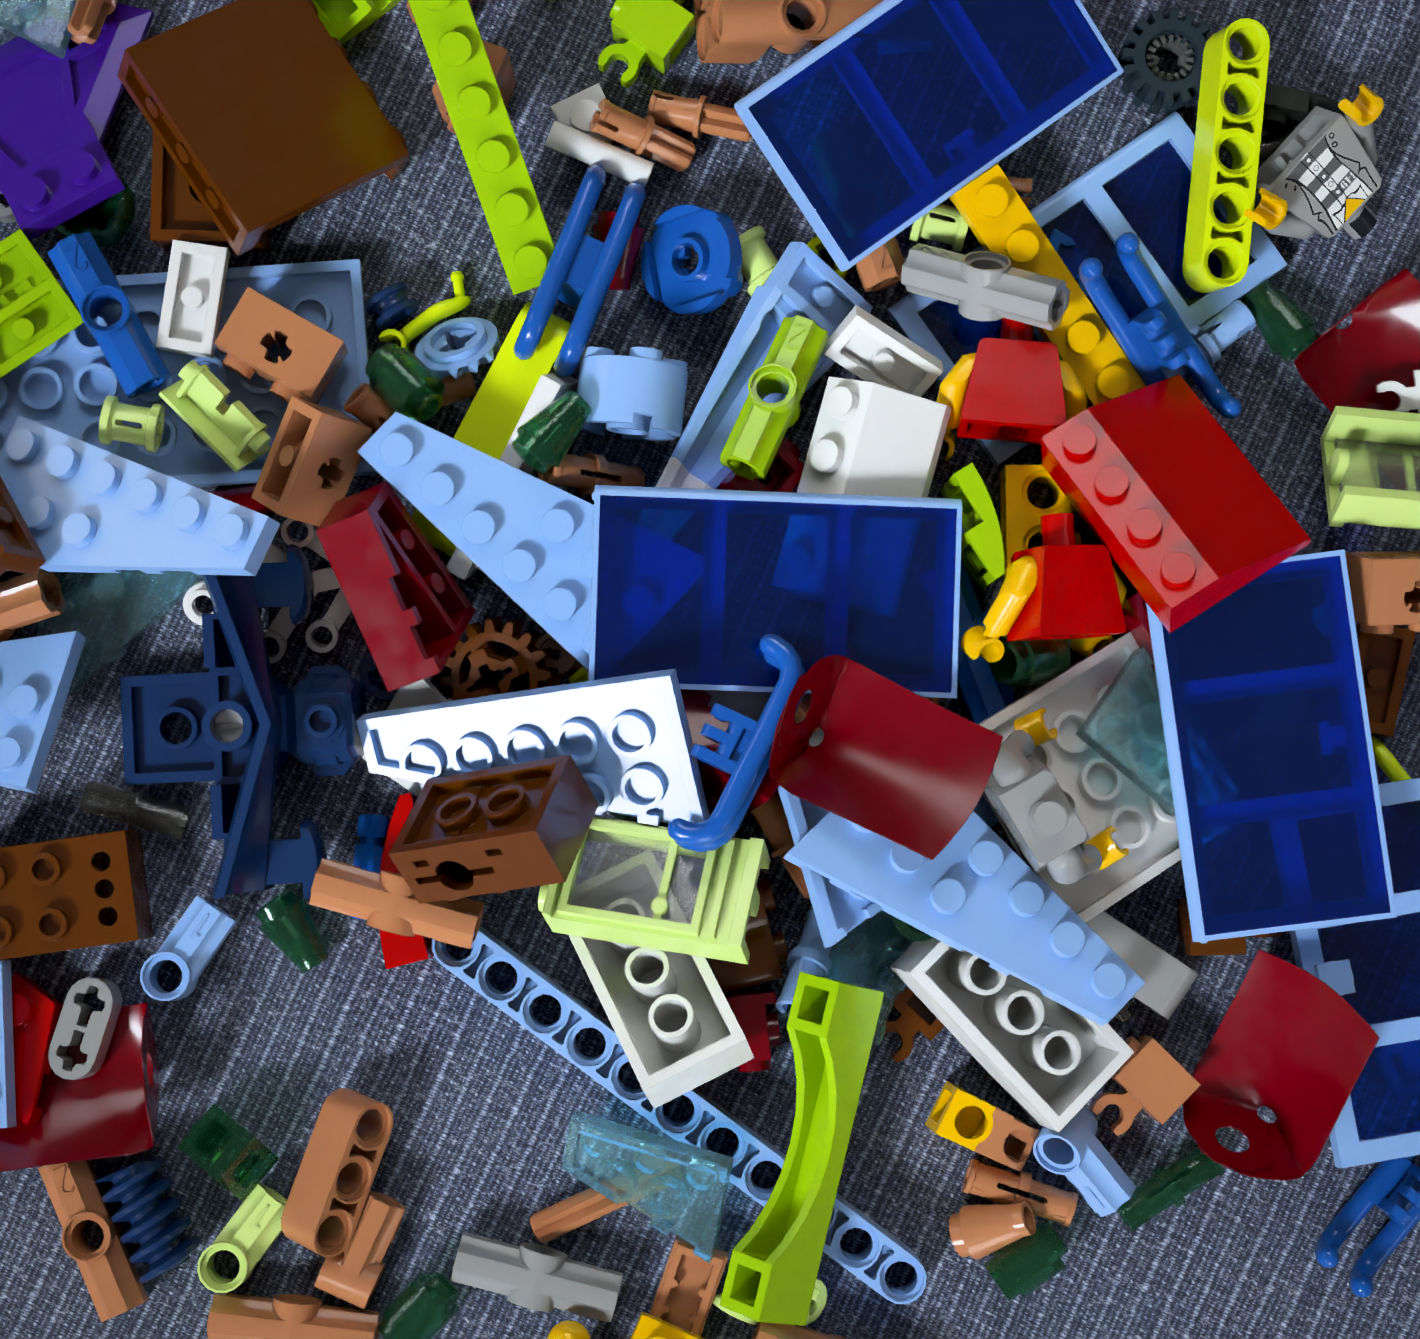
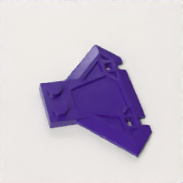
(57, 119)

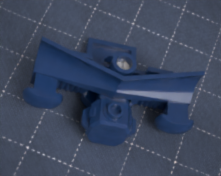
(247, 727)

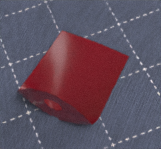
(1373, 349)
(883, 757)
(1284, 1048)
(94, 1115)

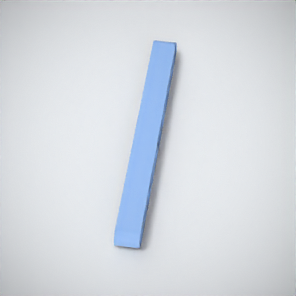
(708, 1115)

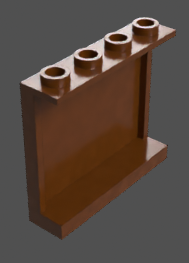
(261, 113)

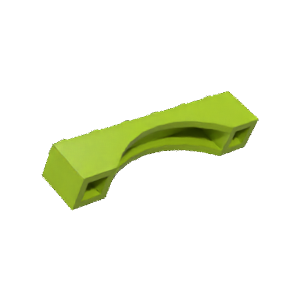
(486, 138)
(781, 1254)

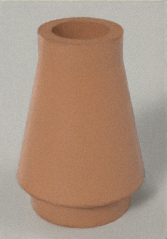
(987, 1228)

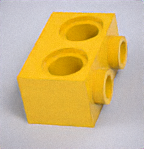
(1018, 515)

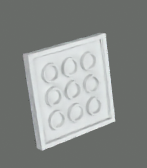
(1093, 785)

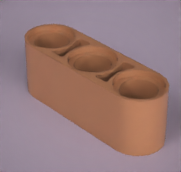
(337, 1172)

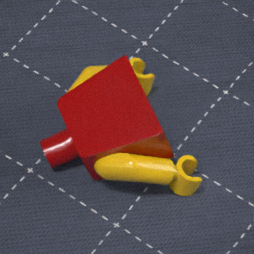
(1010, 389)
(1054, 596)

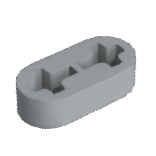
(73, 1025)

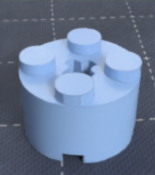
(633, 393)

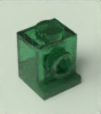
(228, 1152)

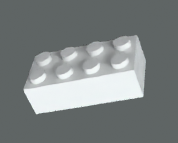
(665, 1015)
(1027, 1042)

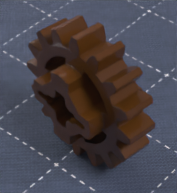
(489, 656)

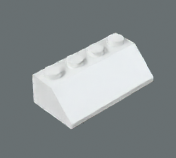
(873, 441)

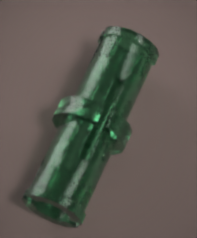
(1168, 1188)

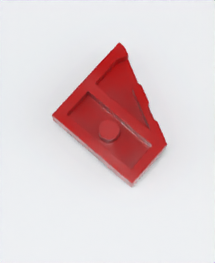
(33, 1029)

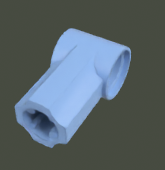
(190, 946)
(1084, 1163)

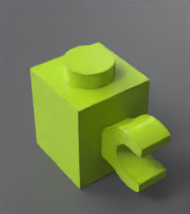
(647, 33)

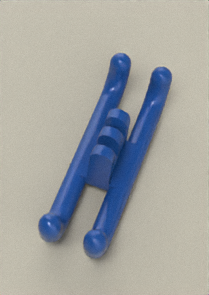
(580, 268)
(1158, 333)
(741, 752)
(1394, 1190)

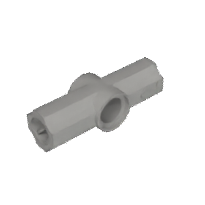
(985, 286)
(536, 1277)

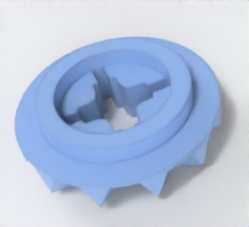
(471, 336)

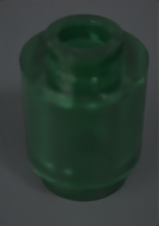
(405, 382)
(1031, 662)
(1027, 1262)
(420, 1308)

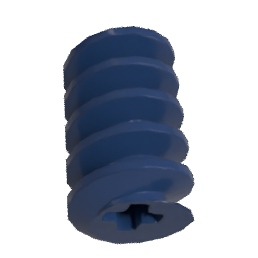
(150, 1216)

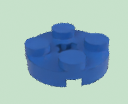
(718, 265)

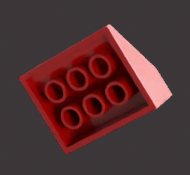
(1170, 498)

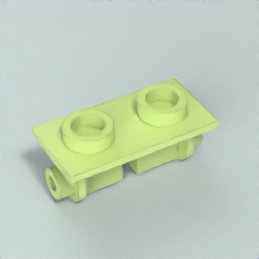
(227, 429)

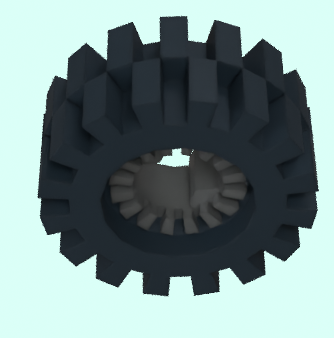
(1140, 61)

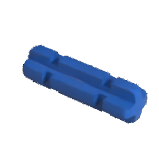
(369, 852)

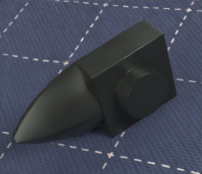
(1289, 104)

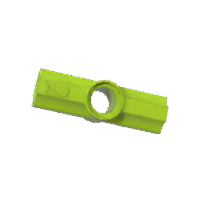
(764, 424)

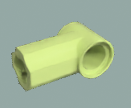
(247, 1236)

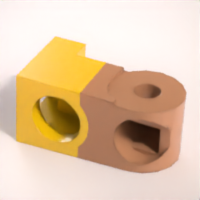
(981, 1127)

